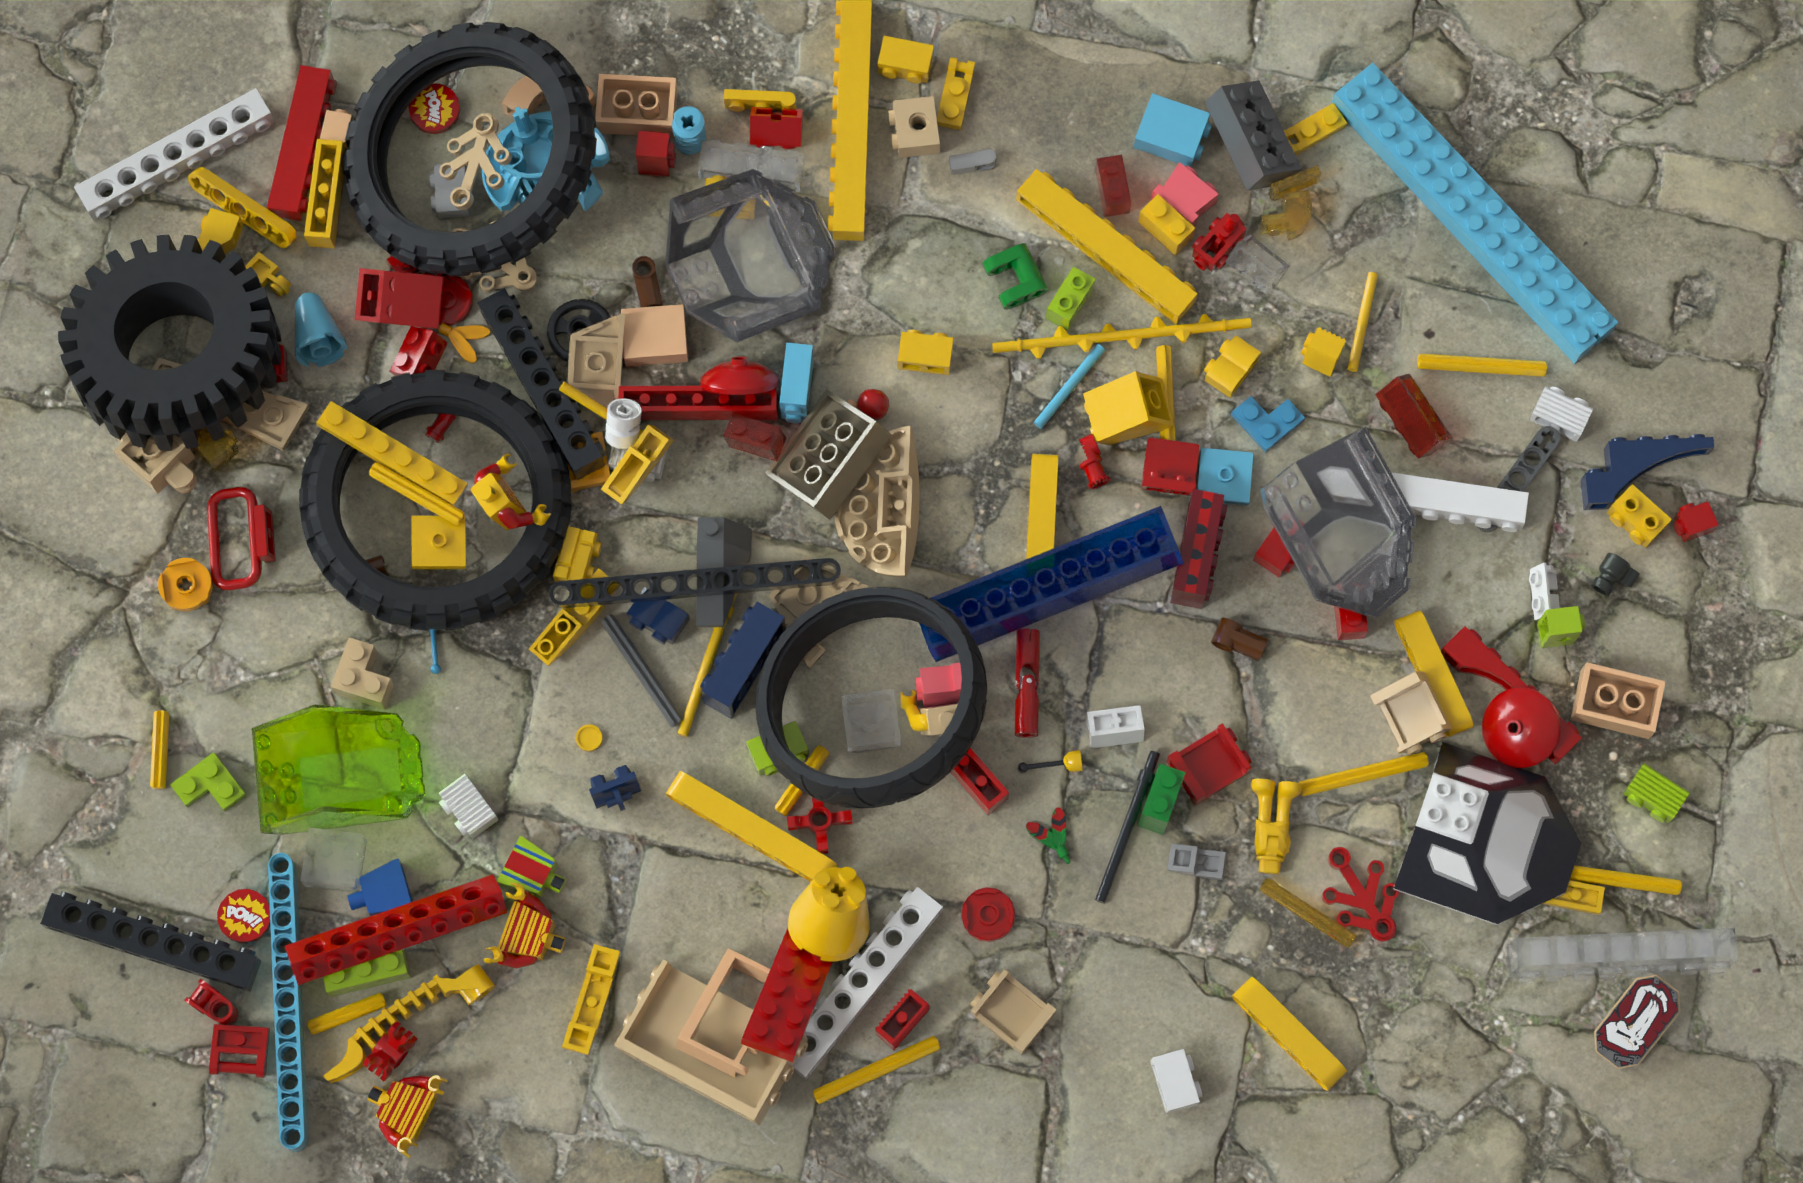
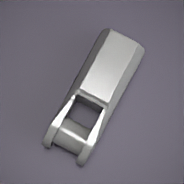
(972, 162)

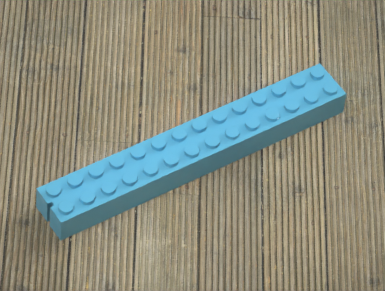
(1474, 213)

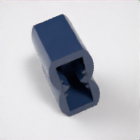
(659, 617)

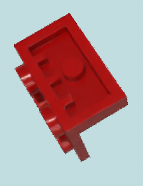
(1170, 466)

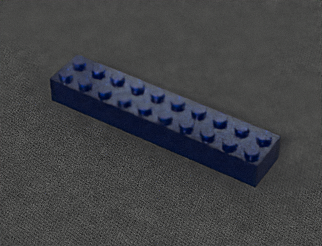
(1059, 579)

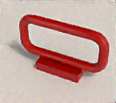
(260, 535)

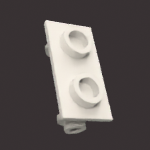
(1542, 580)

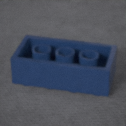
(742, 660)

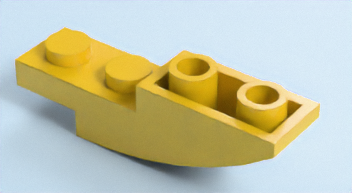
(568, 625)

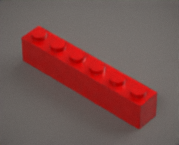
(298, 147)
(698, 403)

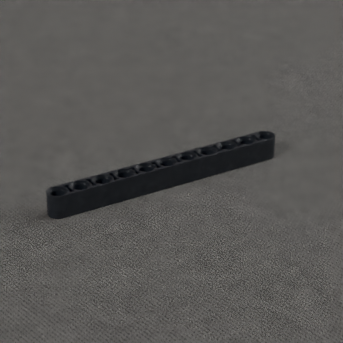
(682, 578)

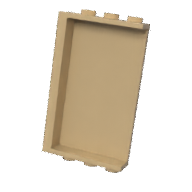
(657, 1022)

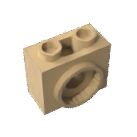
(907, 139)

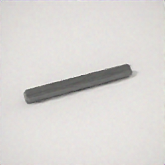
(642, 670)

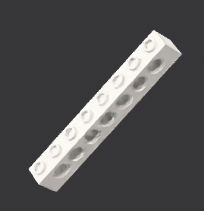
(181, 142)
(927, 911)

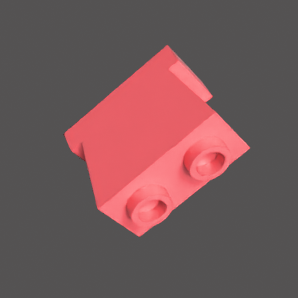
(1187, 193)
(939, 685)

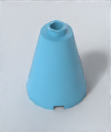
(316, 332)

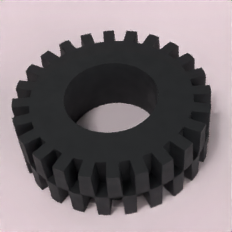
(151, 289)

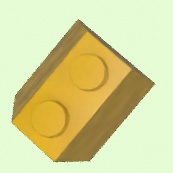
(1128, 408)

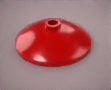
(739, 378)
(1537, 727)

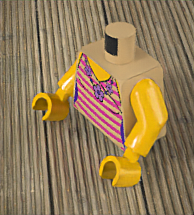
(928, 720)

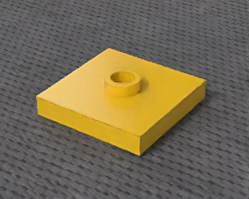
(437, 543)

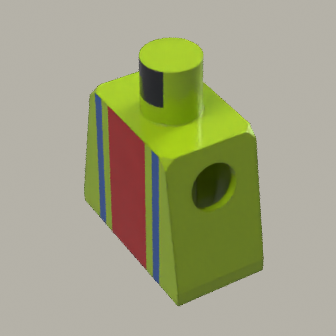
(531, 869)

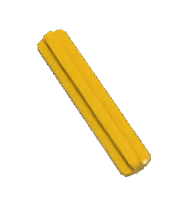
(159, 749)
(792, 793)
(346, 1013)

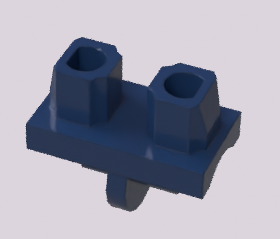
(616, 790)

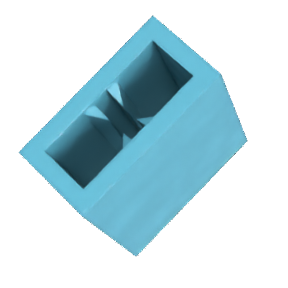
(1172, 130)
(796, 382)

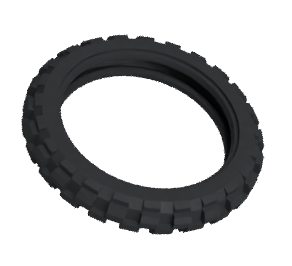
(544, 207)
(457, 604)

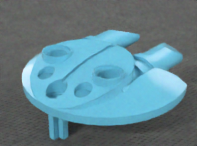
(530, 146)

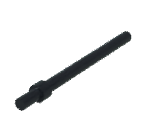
(1145, 778)

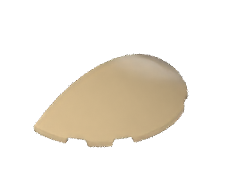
(883, 509)

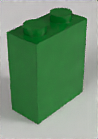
(1161, 799)

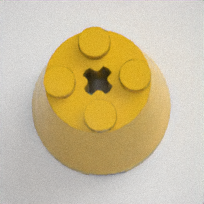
(831, 915)

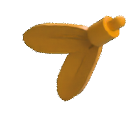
(460, 335)

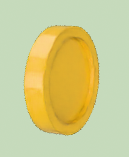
(589, 738)

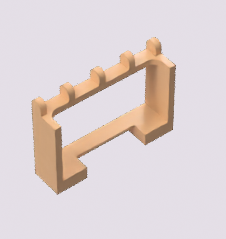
(685, 1040)

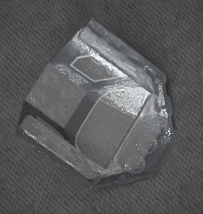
(747, 254)
(1345, 524)

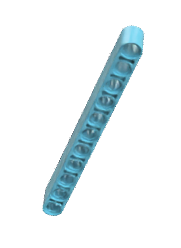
(291, 1014)

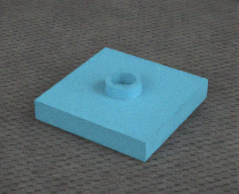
(1226, 474)

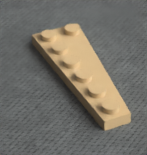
(272, 423)

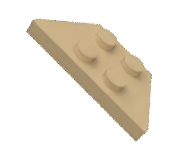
(597, 359)

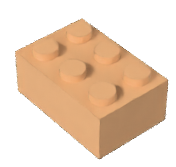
(635, 104)
(1617, 700)

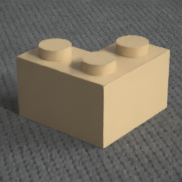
(355, 679)

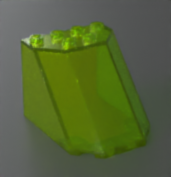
(335, 769)

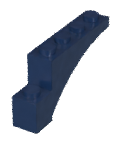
(1632, 458)

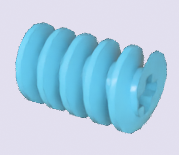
(688, 130)

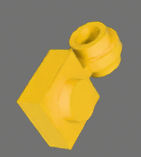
(266, 273)

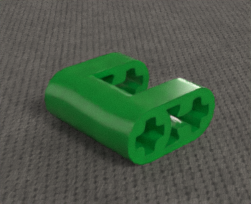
(1031, 281)

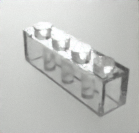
(731, 159)

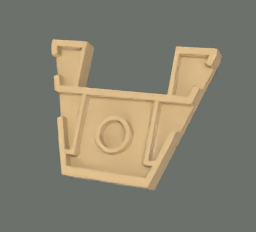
(796, 601)

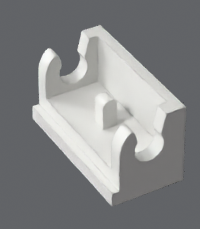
(1115, 726)

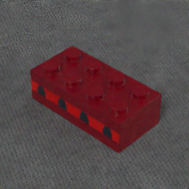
(1197, 549)

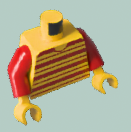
(499, 499)
(526, 932)
(405, 1108)

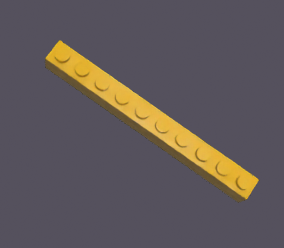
(851, 120)

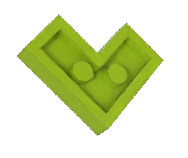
(210, 777)

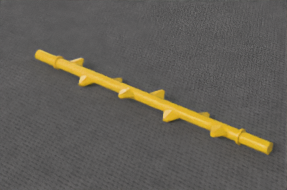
(1109, 334)

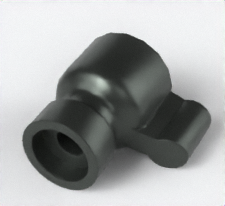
(1614, 570)

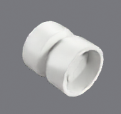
(623, 423)

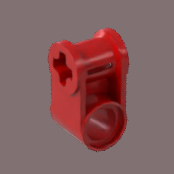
(209, 1001)

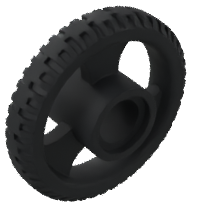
(559, 325)

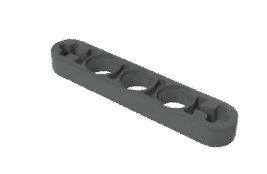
(1527, 470)

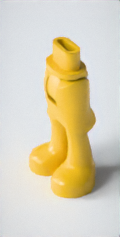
(1273, 838)

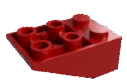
(399, 298)

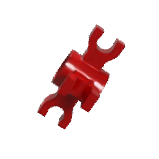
(835, 818)
(390, 1051)

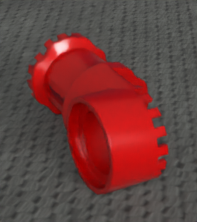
(1092, 466)

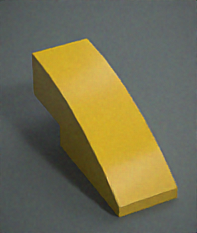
(637, 464)

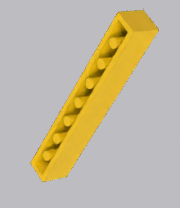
(1106, 246)

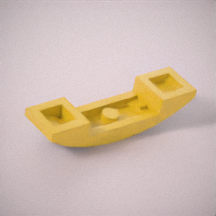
(592, 1000)

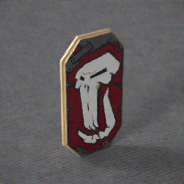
(1637, 1021)

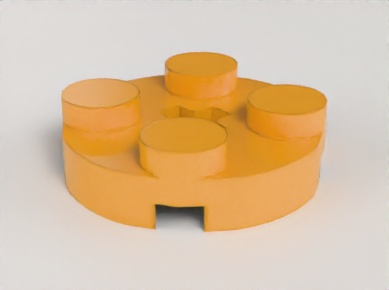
(173, 576)

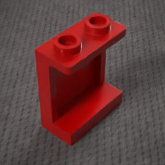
(1210, 764)

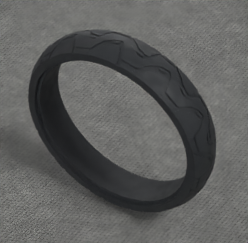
(818, 624)

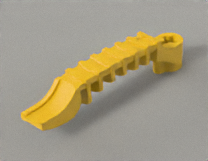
(471, 985)

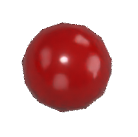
(873, 403)

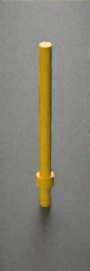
(704, 670)

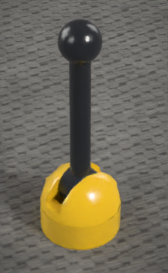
(1072, 762)

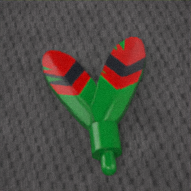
(1054, 839)

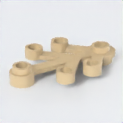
(474, 158)
(513, 271)

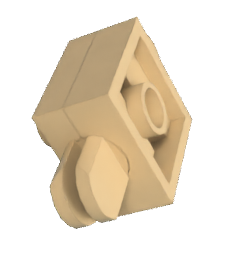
(159, 467)

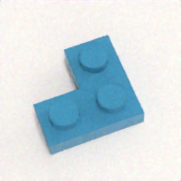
(1265, 428)

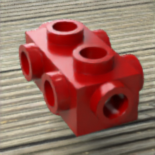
(1221, 239)

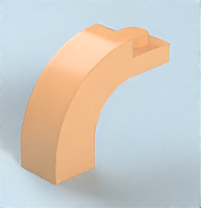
(528, 95)

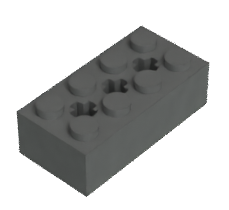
(1252, 134)

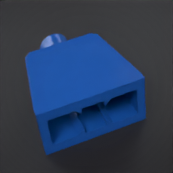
(382, 889)

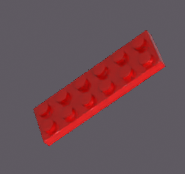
(786, 1001)

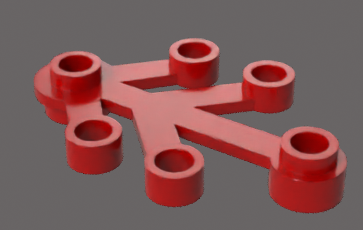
(1363, 898)

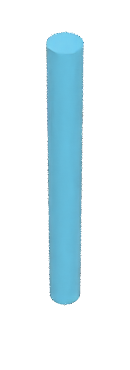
(1069, 386)

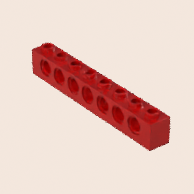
(395, 929)

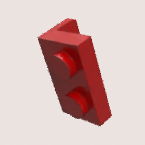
(418, 352)

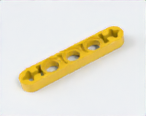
(275, 230)

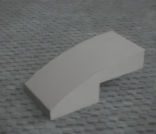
(1197, 862)

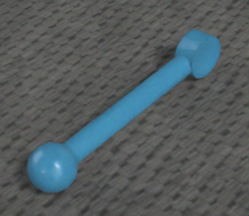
(435, 668)

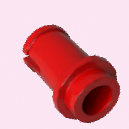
(439, 426)

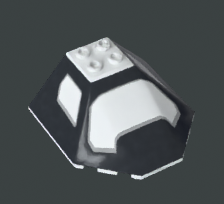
(1488, 839)

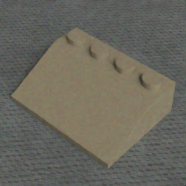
(839, 451)

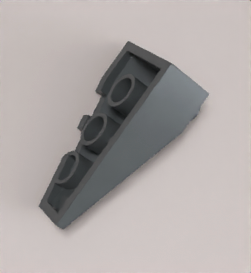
(719, 545)

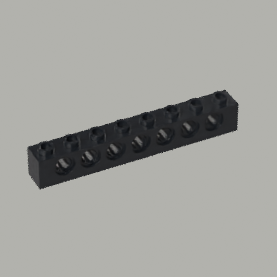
(494, 310)
(58, 919)

